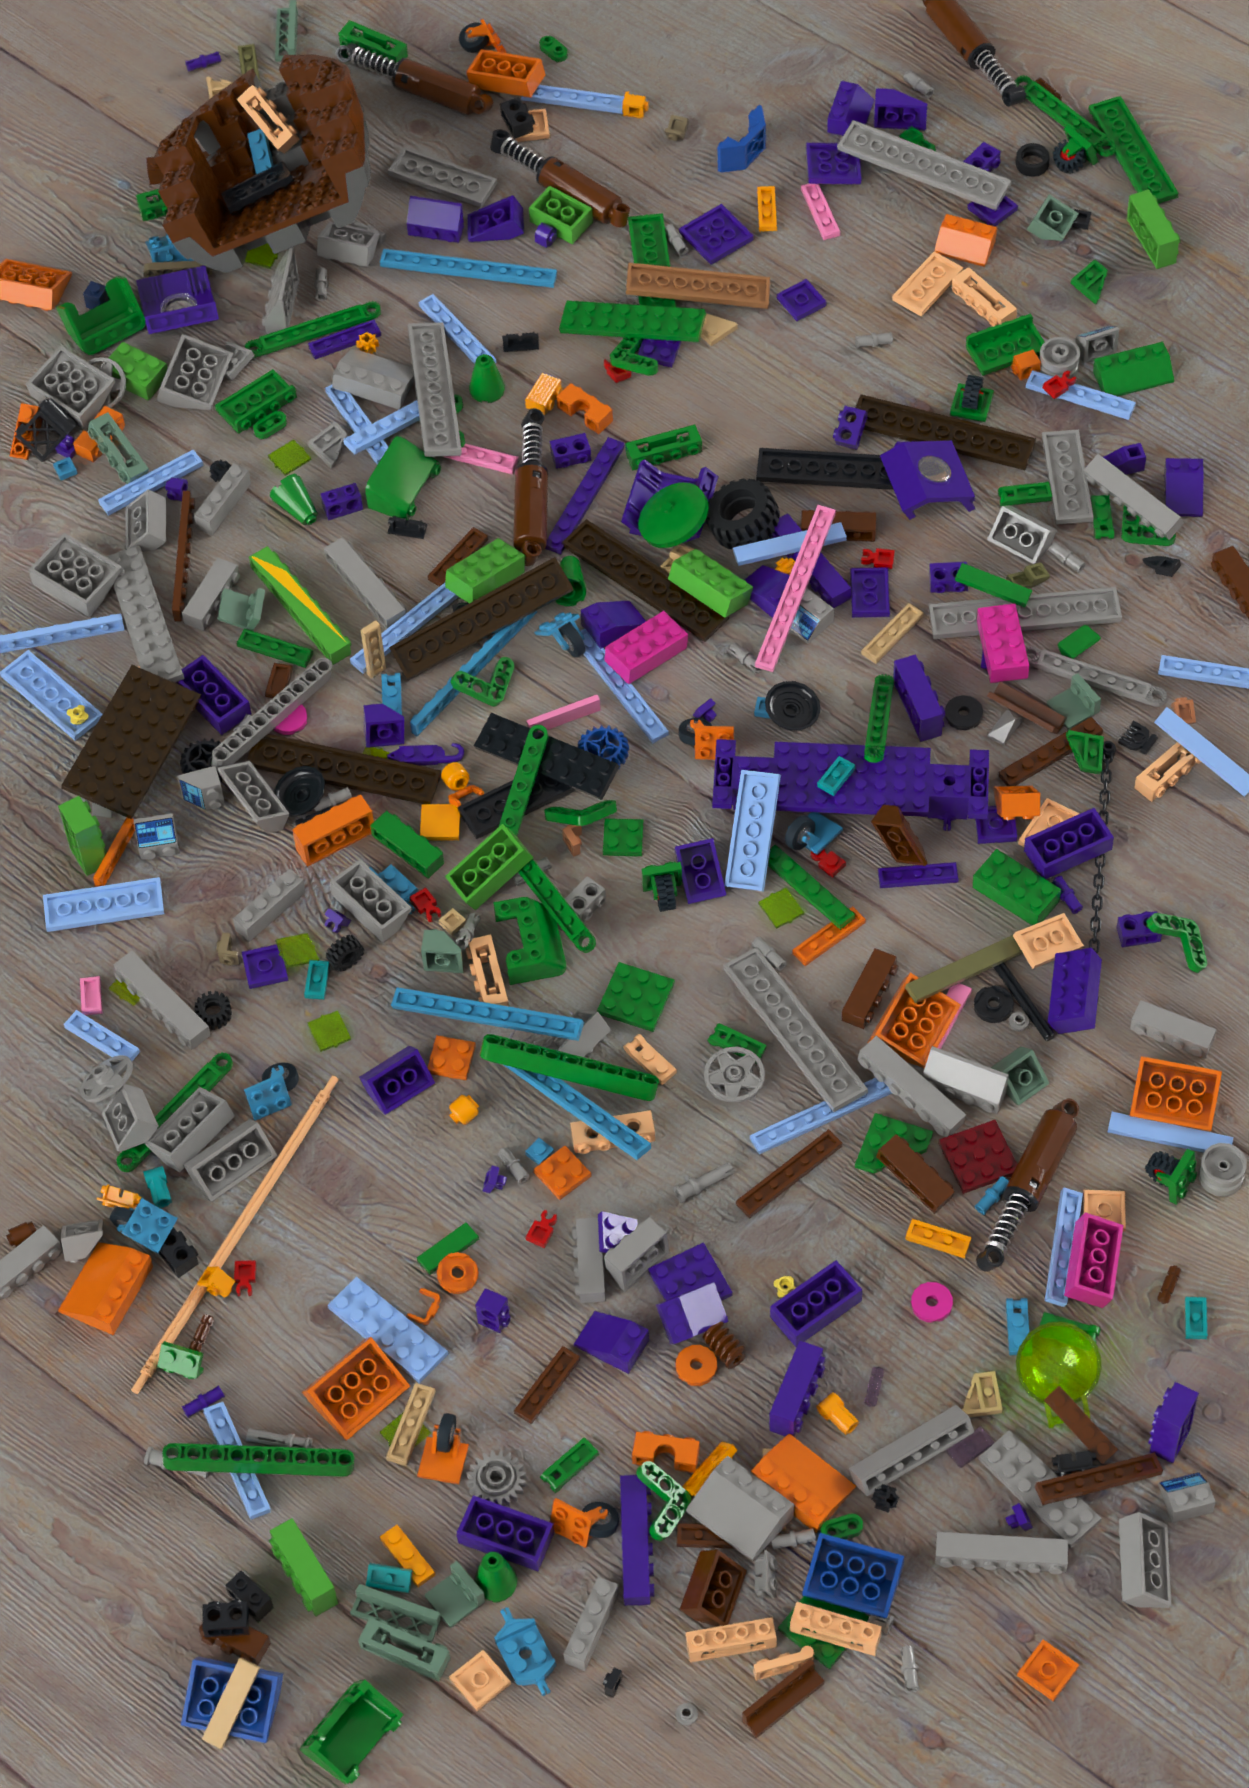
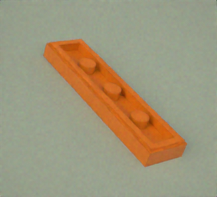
(114, 853)
(825, 939)

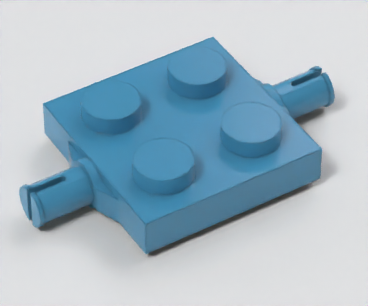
(398, 883)

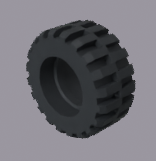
(734, 499)

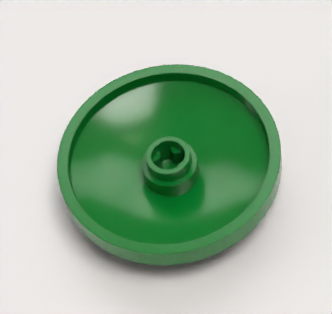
(673, 515)

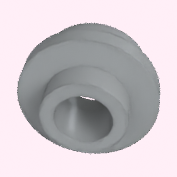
(1018, 1026)
(686, 1720)

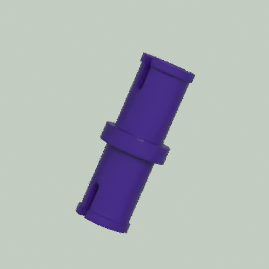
(203, 61)
(1067, 895)
(203, 1401)

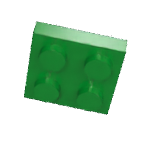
(623, 837)

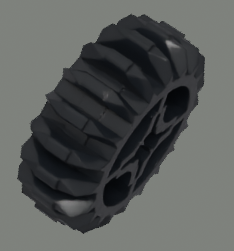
(194, 756)

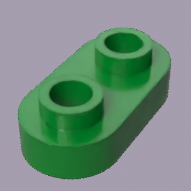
(553, 48)
(269, 425)
(841, 1526)

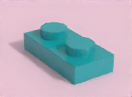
(836, 775)
(317, 979)
(1196, 1318)
(389, 1577)

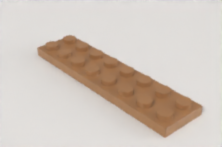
(698, 285)

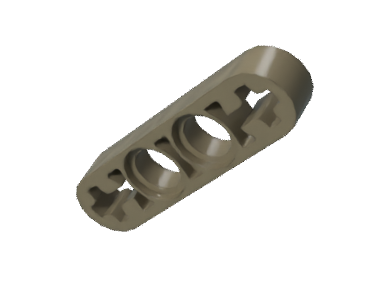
(159, 268)

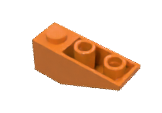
(26, 412)

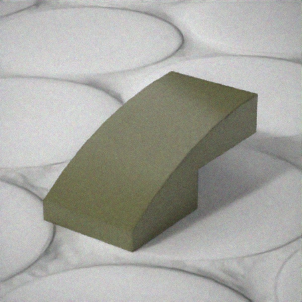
(1030, 577)

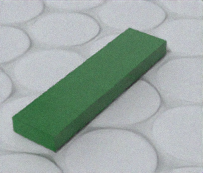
(993, 585)
(275, 648)

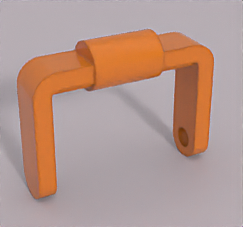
(453, 798)
(432, 1310)

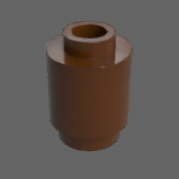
(20, 1233)

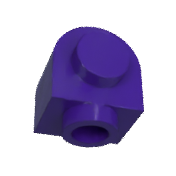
(545, 235)
(175, 488)

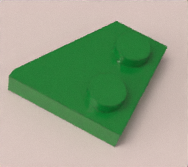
(1090, 280)
(1087, 750)

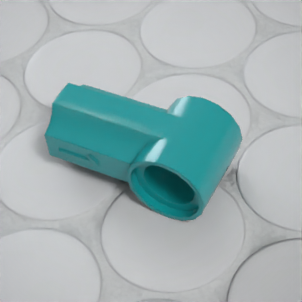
(157, 1183)

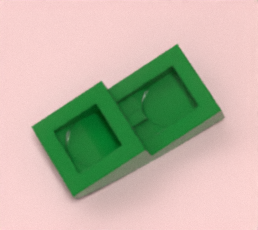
(916, 137)

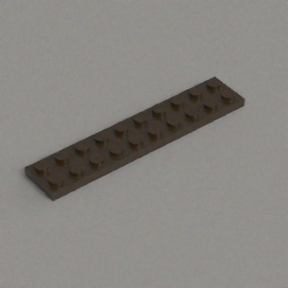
(968, 437)
(642, 579)
(481, 618)
(347, 768)

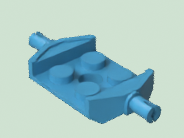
(519, 1636)

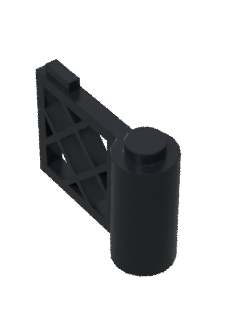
(53, 416)

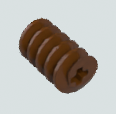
(723, 1345)

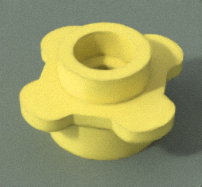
(77, 719)
(784, 1281)

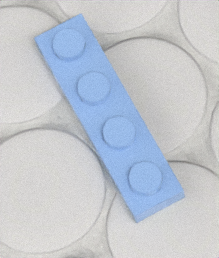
(100, 1036)

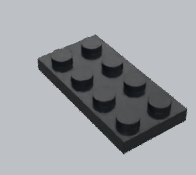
(257, 187)

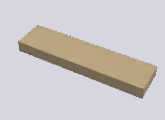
(892, 633)
(373, 649)
(410, 1424)
(230, 1703)

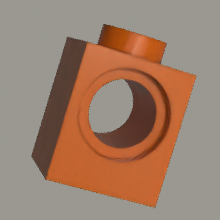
(1025, 363)

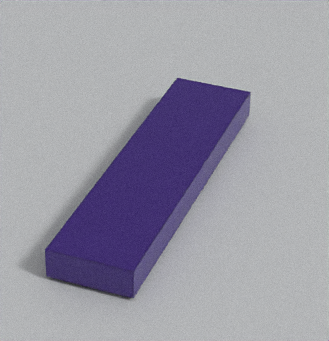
(342, 339)
(918, 875)

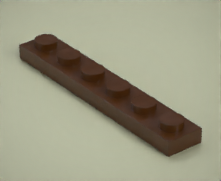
(1045, 755)
(788, 1173)
(1098, 1478)

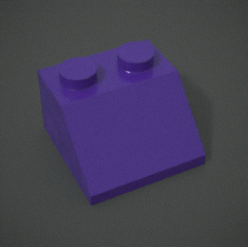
(382, 726)

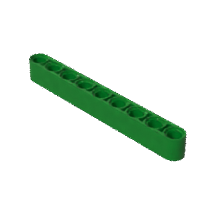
(569, 1067)
(249, 1465)

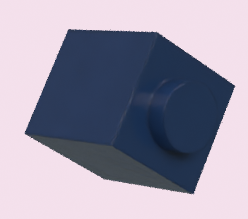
(95, 295)

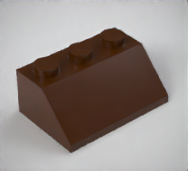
(898, 836)
(713, 1588)

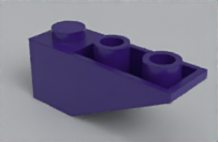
(1128, 458)

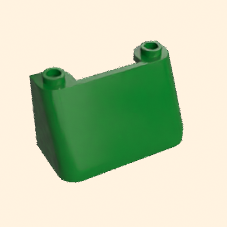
(399, 479)
(351, 1730)

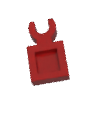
(615, 373)
(1057, 386)
(881, 558)
(830, 862)
(425, 902)
(541, 1231)
(244, 1275)

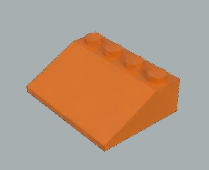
(32, 284)
(915, 1027)
(1175, 1093)
(107, 1286)
(356, 1388)
(804, 1480)

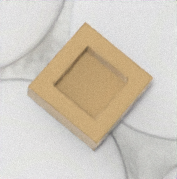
(452, 921)

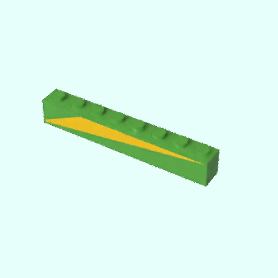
(300, 605)

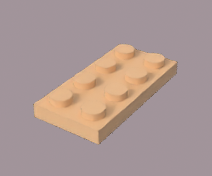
(927, 284)

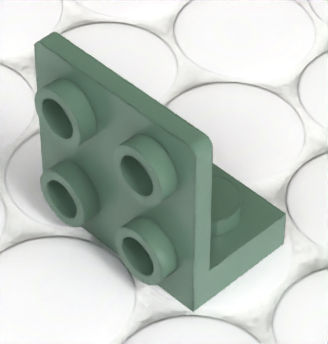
(241, 609)
(1076, 703)
(455, 1596)

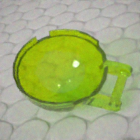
(1056, 1357)

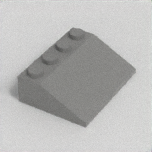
(282, 294)
(194, 374)
(373, 378)
(72, 385)
(75, 574)
(741, 1508)

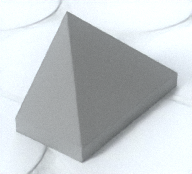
(1005, 726)

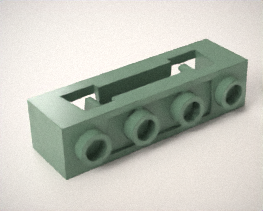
(100, 431)
(434, 1657)

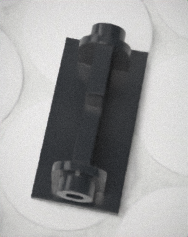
(527, 341)
(407, 528)
(1065, 1465)

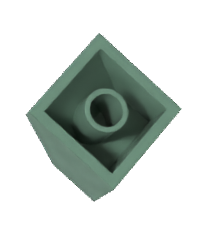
(1052, 220)
(441, 953)
(1024, 1074)

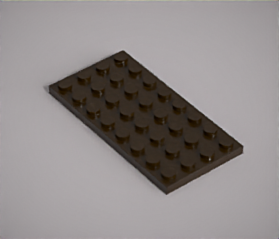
(131, 741)

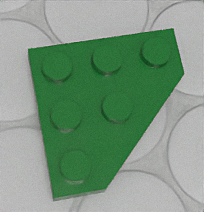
(880, 1132)

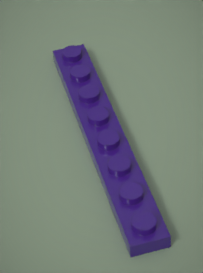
(585, 494)

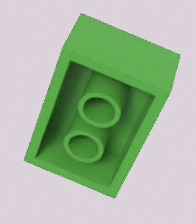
(562, 213)
(142, 371)

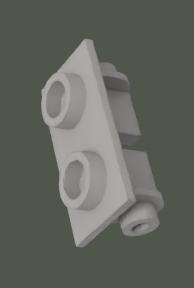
(767, 1584)

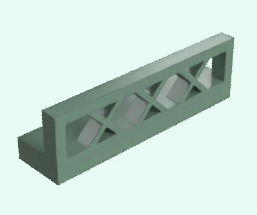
(290, 34)
(396, 1605)

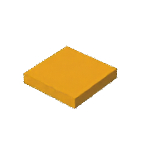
(440, 822)

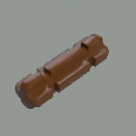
(1040, 81)
(1169, 1284)
(201, 1333)

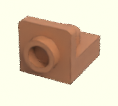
(1184, 709)
(571, 838)

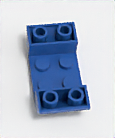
(739, 155)

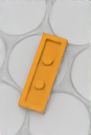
(767, 208)
(938, 1238)
(699, 1477)
(407, 1555)

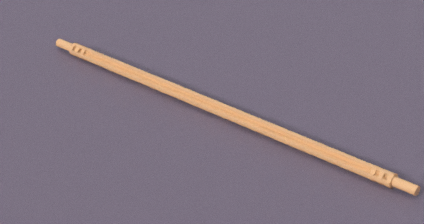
(238, 1228)

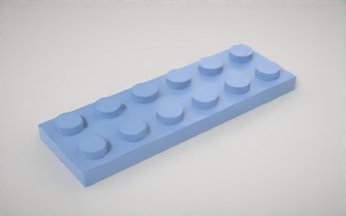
(49, 693)
(752, 830)
(103, 904)
(389, 1328)

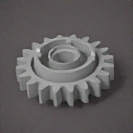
(496, 1466)

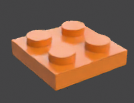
(451, 1057)
(562, 1172)
(1048, 1670)

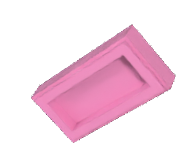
(91, 995)

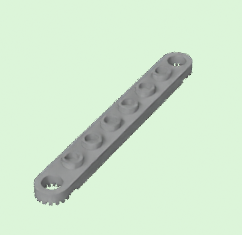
(1096, 676)

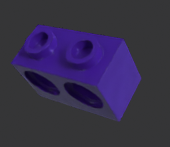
(984, 157)
(855, 428)
(570, 450)
(341, 501)
(943, 577)
(1140, 933)
(493, 1310)

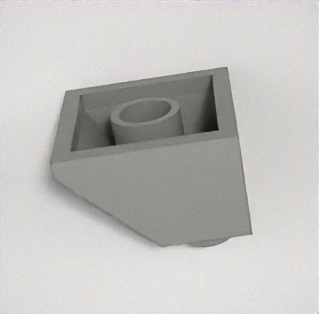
(80, 1239)

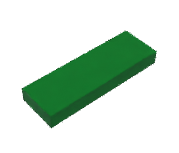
(454, 1242)

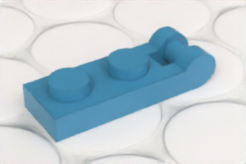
(392, 694)
(1016, 1323)

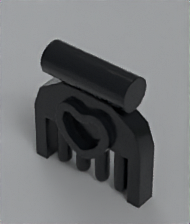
(1140, 738)

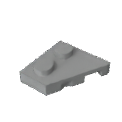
(239, 359)
(328, 443)

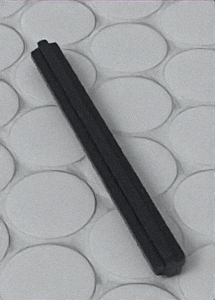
(1024, 1001)

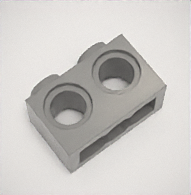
(580, 898)

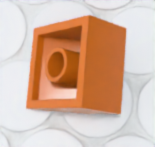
(1017, 801)

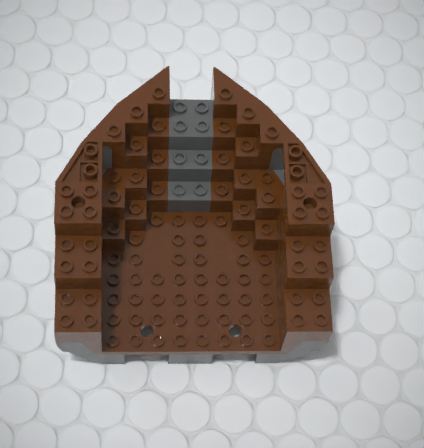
(326, 164)

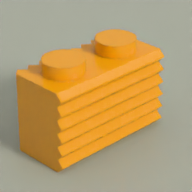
(544, 393)

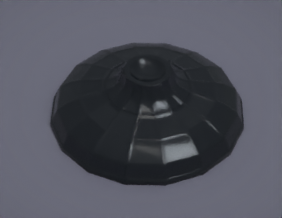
(792, 705)
(300, 790)

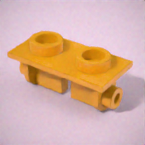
(112, 1197)

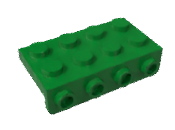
(996, 345)
(256, 401)

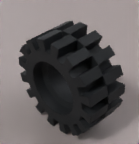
(345, 953)
(213, 1000)

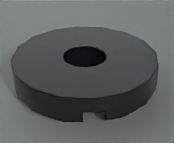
(963, 703)
(989, 1013)

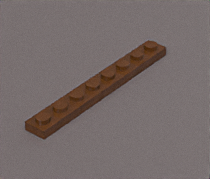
(183, 560)

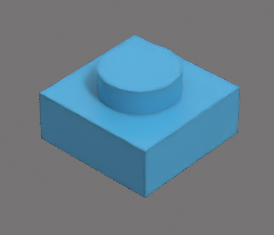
(65, 468)
(760, 709)
(539, 1151)

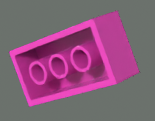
(1002, 643)
(646, 647)
(1093, 1260)

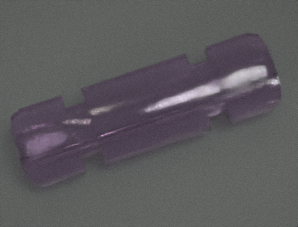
(874, 1386)

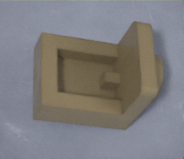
(676, 128)
(224, 951)

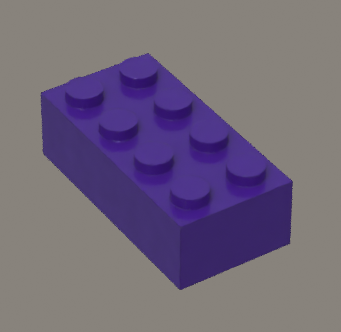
(918, 697)
(220, 701)
(1068, 843)
(1074, 991)
(816, 1303)
(797, 1389)
(1173, 1421)
(505, 1531)

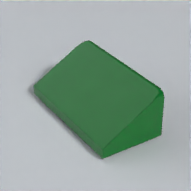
(1078, 642)

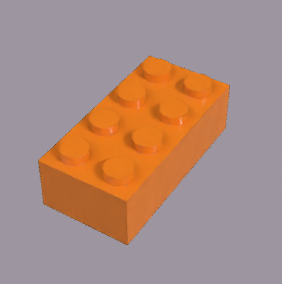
(506, 73)
(333, 830)

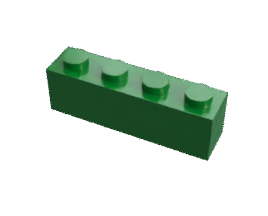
(407, 844)

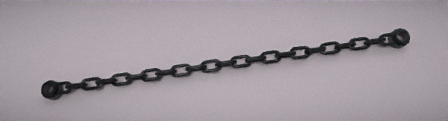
(1108, 754)

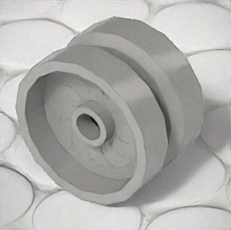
(1058, 356)
(1222, 1169)

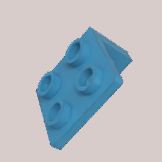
(163, 250)

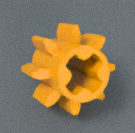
(367, 343)
(785, 565)

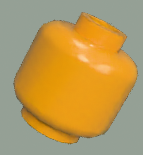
(455, 776)
(463, 1109)

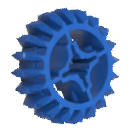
(596, 740)

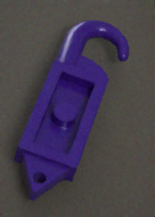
(425, 754)

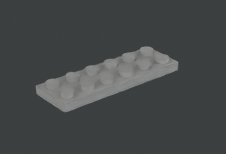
(442, 177)
(1066, 477)
(1020, 1471)

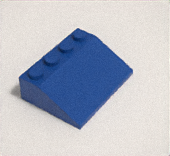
(853, 1575)
(206, 1686)

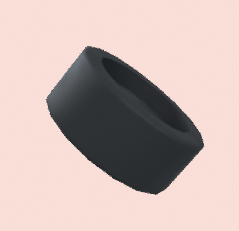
(1032, 149)

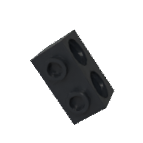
(517, 117)
(172, 1253)
(244, 1589)
(225, 1624)

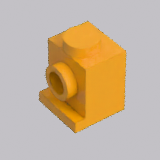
(634, 105)
(216, 1281)

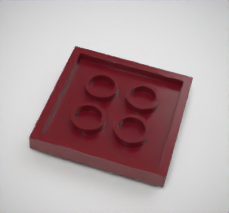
(978, 1156)

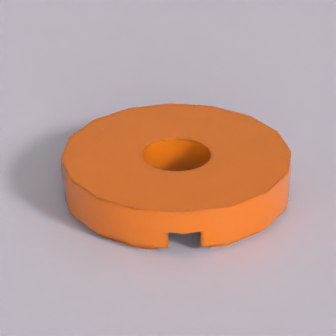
(451, 1283)
(692, 1354)

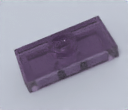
(970, 1447)

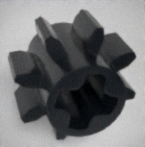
(219, 469)
(885, 1498)

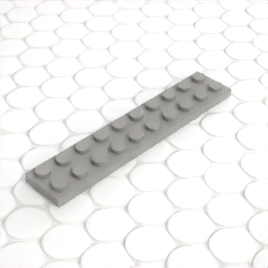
(924, 165)
(434, 389)
(1041, 612)
(144, 616)
(795, 1029)

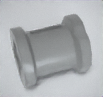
(885, 1623)

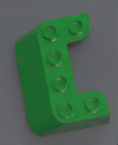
(107, 322)
(540, 937)

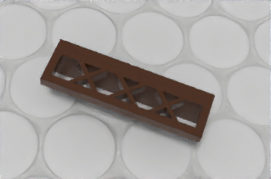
(1028, 707)
(782, 1698)

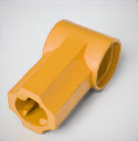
(833, 1409)

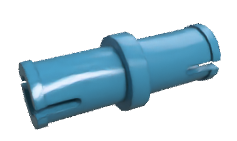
(991, 1195)

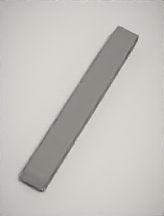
(281, 706)

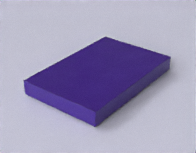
(869, 592)

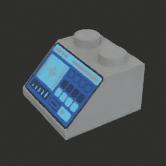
(1098, 343)
(812, 617)
(202, 788)
(156, 836)
(1187, 1496)

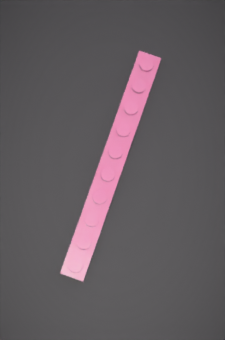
(795, 588)

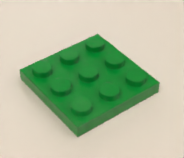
(636, 996)
(823, 1651)

